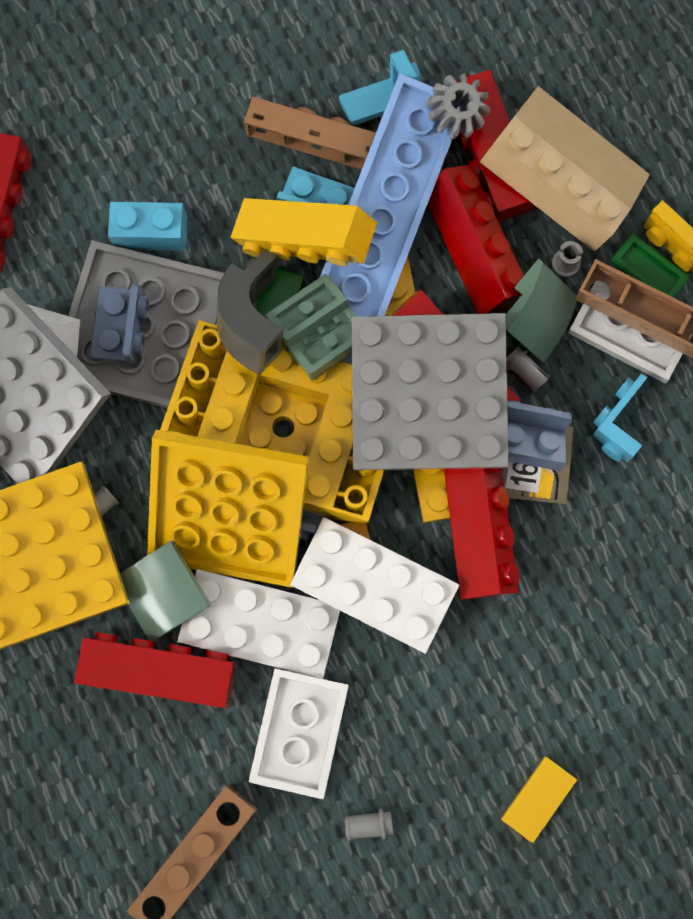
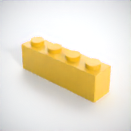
(304, 230)

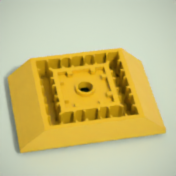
(235, 405)

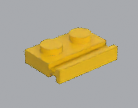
(674, 233)

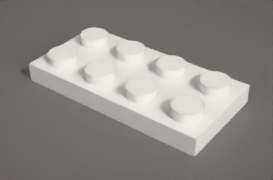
(375, 585)
(262, 625)

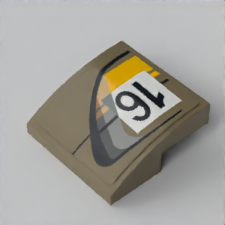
(539, 483)

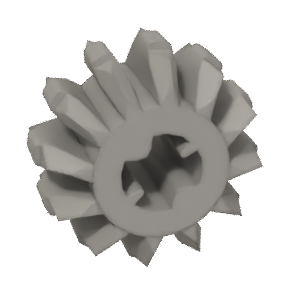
(462, 94)

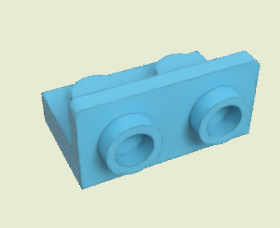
(312, 188)

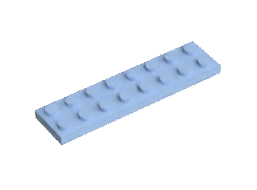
(395, 194)

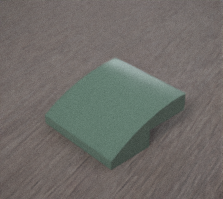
(541, 311)
(316, 326)
(163, 591)

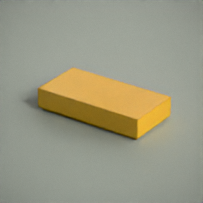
(538, 799)

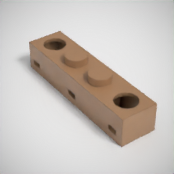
(303, 127)
(640, 307)
(194, 856)

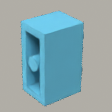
(148, 226)

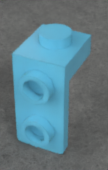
(372, 100)
(616, 442)

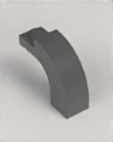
(242, 329)

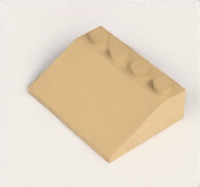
(566, 169)

